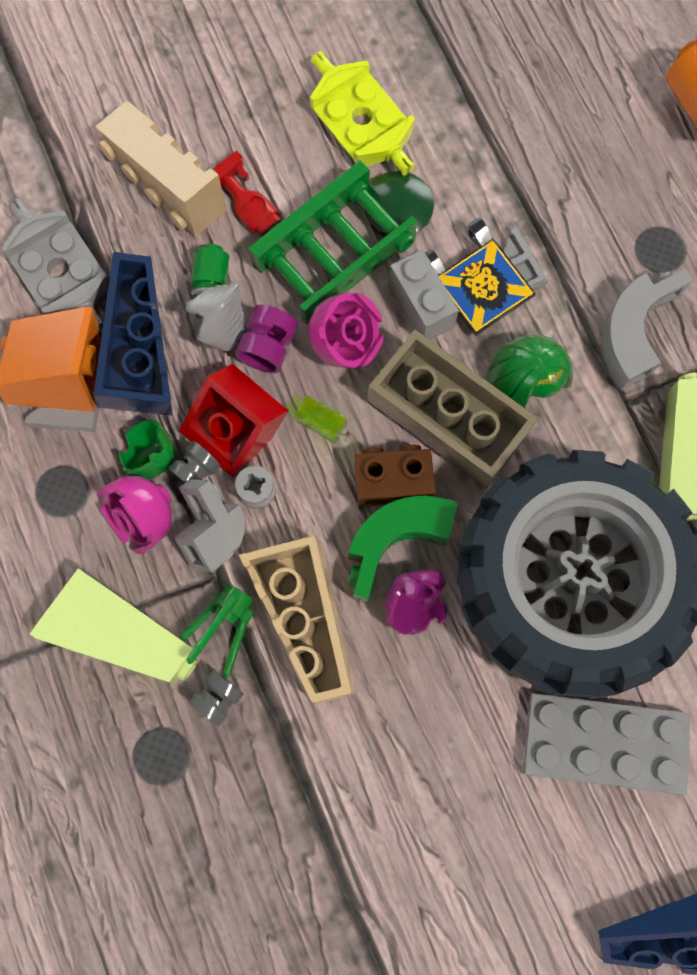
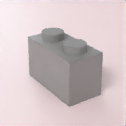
(423, 295)

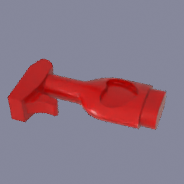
(250, 205)

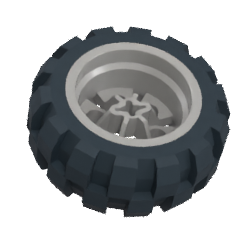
(621, 513)

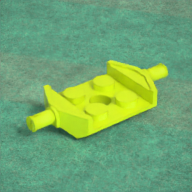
(352, 92)

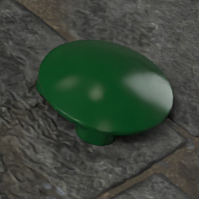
(402, 198)

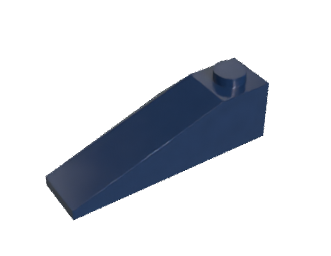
(655, 938)

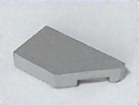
(523, 260)
(63, 419)

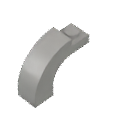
(624, 341)

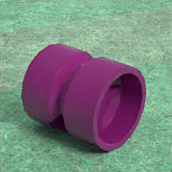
(267, 335)

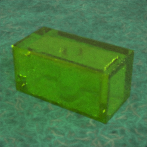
(321, 419)

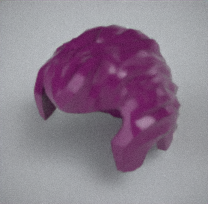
(415, 601)

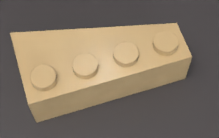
(304, 612)

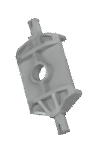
(43, 243)

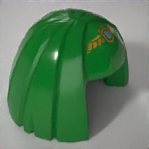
(531, 368)

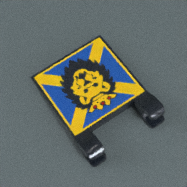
(484, 282)

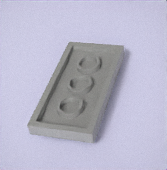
(607, 744)

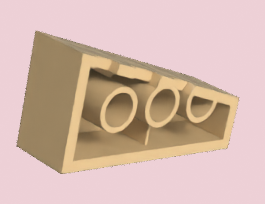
(162, 168)

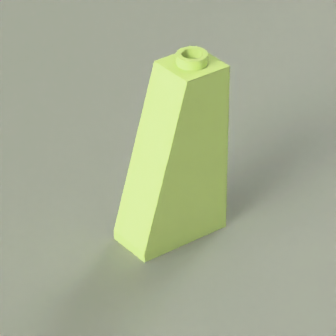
(680, 442)
(106, 627)

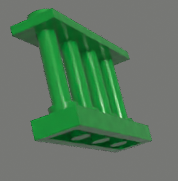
(326, 208)

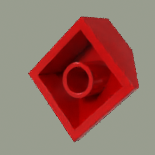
(232, 418)

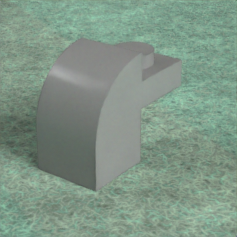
(217, 529)

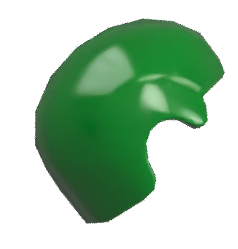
(148, 450)

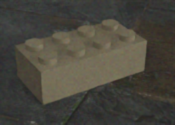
(450, 408)

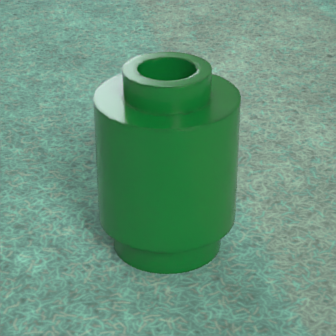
(209, 267)

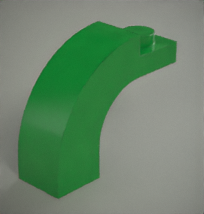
(404, 519)

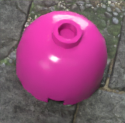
(346, 330)
(137, 511)

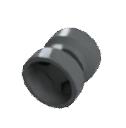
(195, 464)
(209, 704)

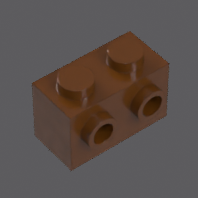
(393, 475)

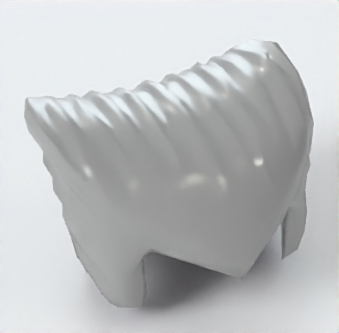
(222, 316)

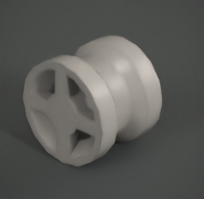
(258, 494)

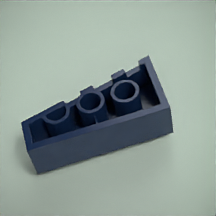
(131, 352)

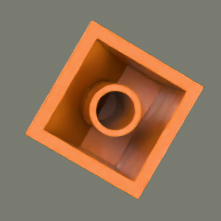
(51, 360)

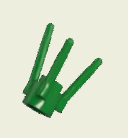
(227, 606)

